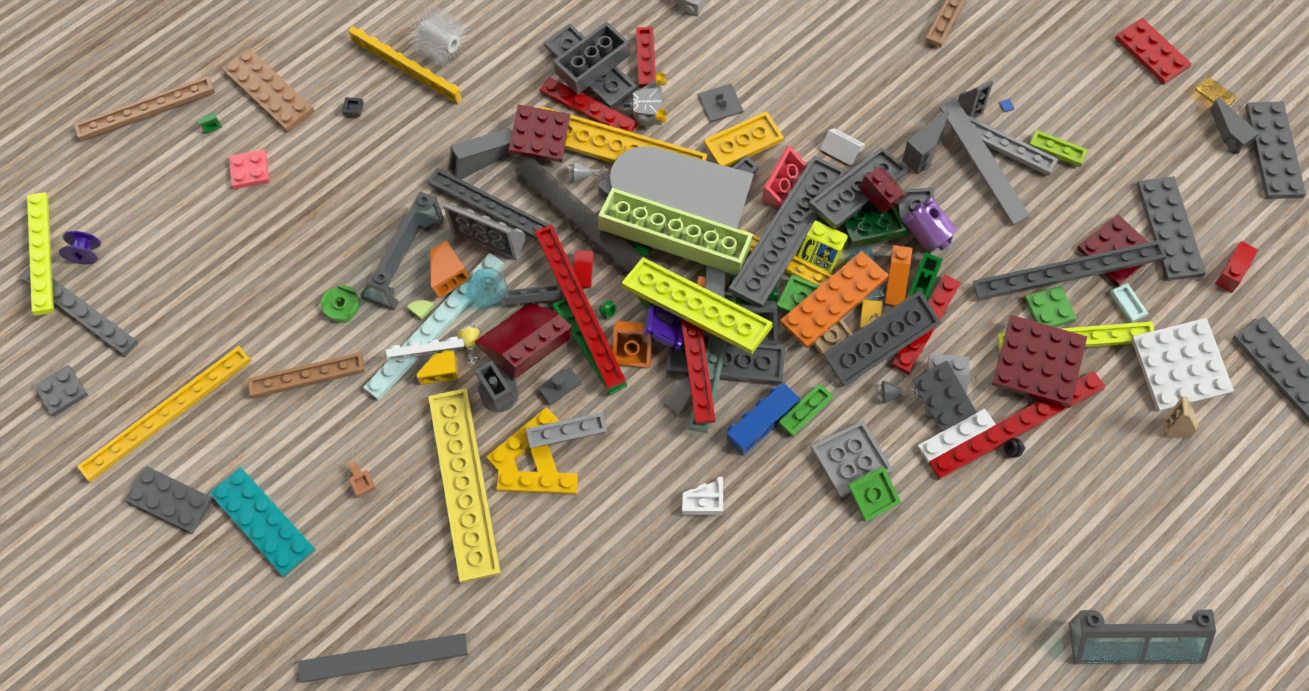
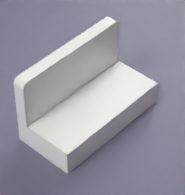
(841, 146)

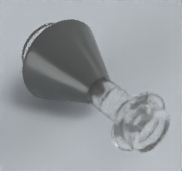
(888, 392)

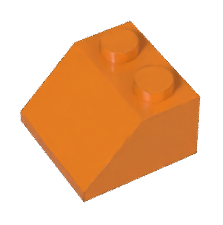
(631, 345)

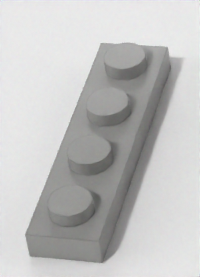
(565, 430)

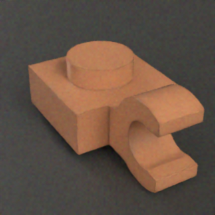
(361, 481)

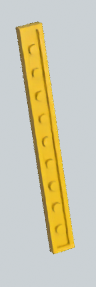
(163, 414)

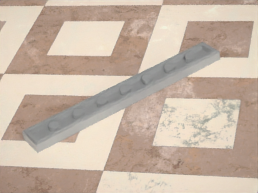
(985, 162)

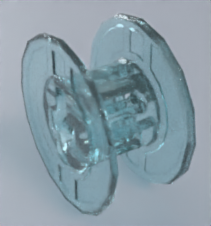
(479, 280)

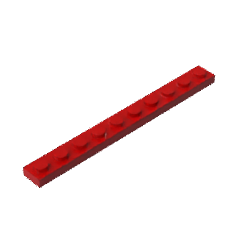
(580, 307)
(1010, 428)

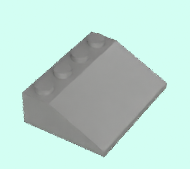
(485, 231)

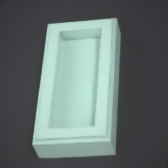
(1128, 303)

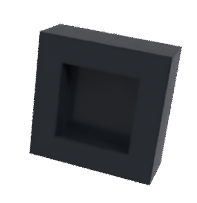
(352, 107)

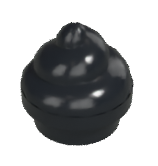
(1014, 447)

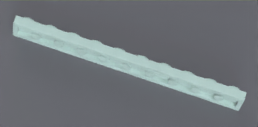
(429, 330)

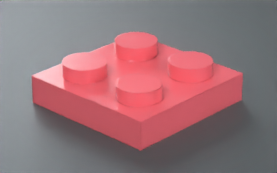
(249, 169)

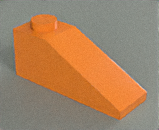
(898, 275)

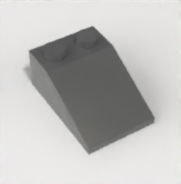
(923, 145)

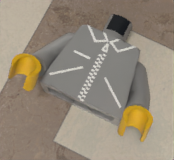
(648, 103)

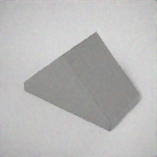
(679, 396)

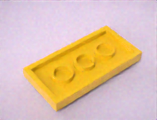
(744, 139)

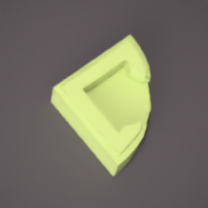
(420, 308)

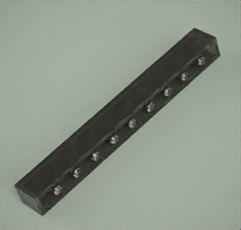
(577, 216)

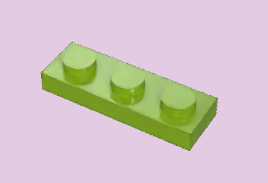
(1059, 148)

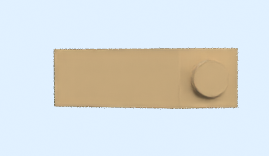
(1181, 420)

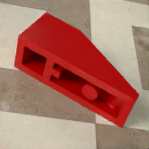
(1236, 267)

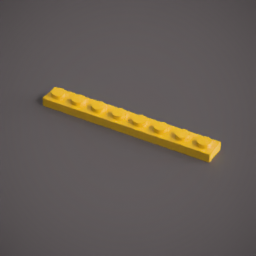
(402, 63)

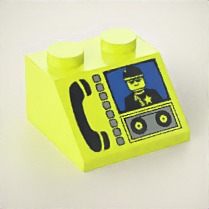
(823, 246)

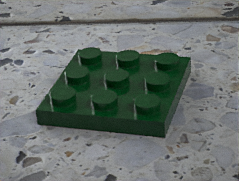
(871, 226)

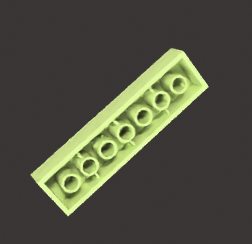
(675, 231)

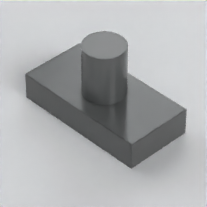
(559, 386)

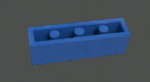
(762, 418)

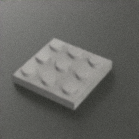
(849, 456)

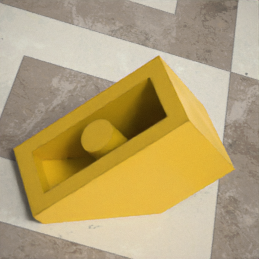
(439, 368)

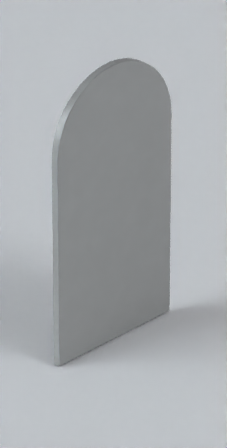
(683, 183)

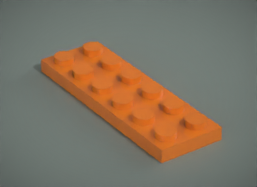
(834, 299)

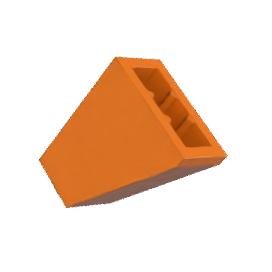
(446, 270)

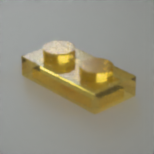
(1212, 90)

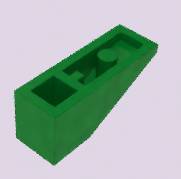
(926, 275)

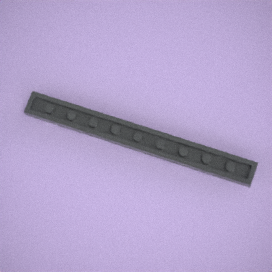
(1069, 270)

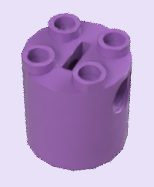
(930, 225)

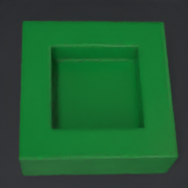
(209, 123)

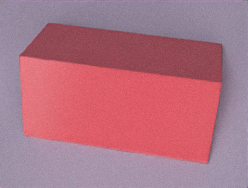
(783, 178)

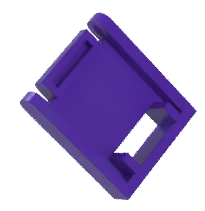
(661, 330)

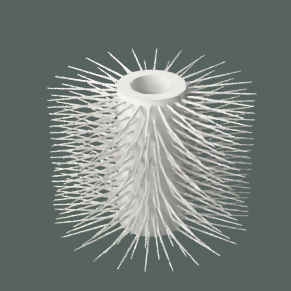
(438, 36)

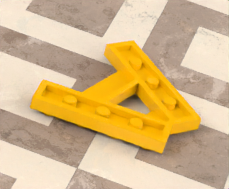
(547, 478)

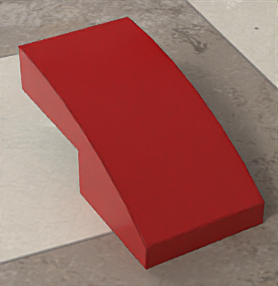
(583, 267)

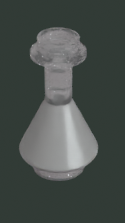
(578, 172)

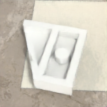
(704, 499)

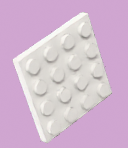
(1182, 363)

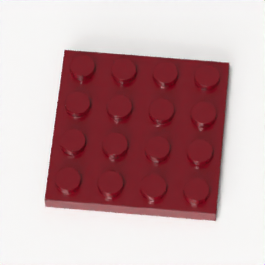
(1039, 361)

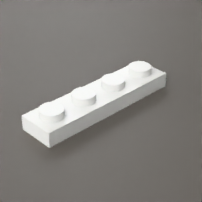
(415, 349)
(955, 435)

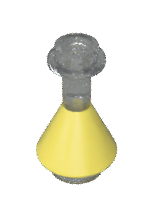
(470, 335)

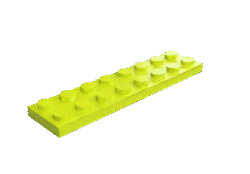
(697, 305)

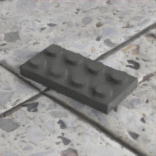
(169, 499)

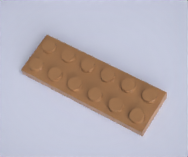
(268, 90)

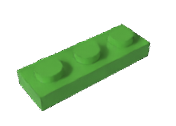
(806, 410)

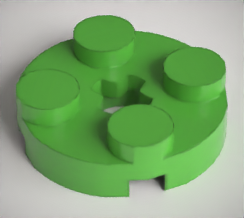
(342, 313)

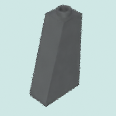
(478, 153)

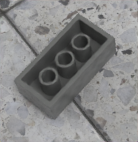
(592, 57)

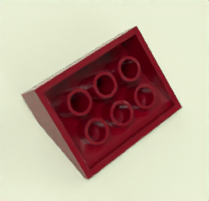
(525, 339)

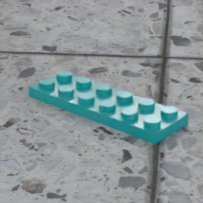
(262, 521)

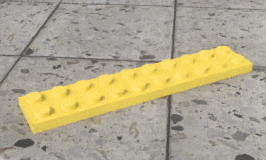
(464, 486)

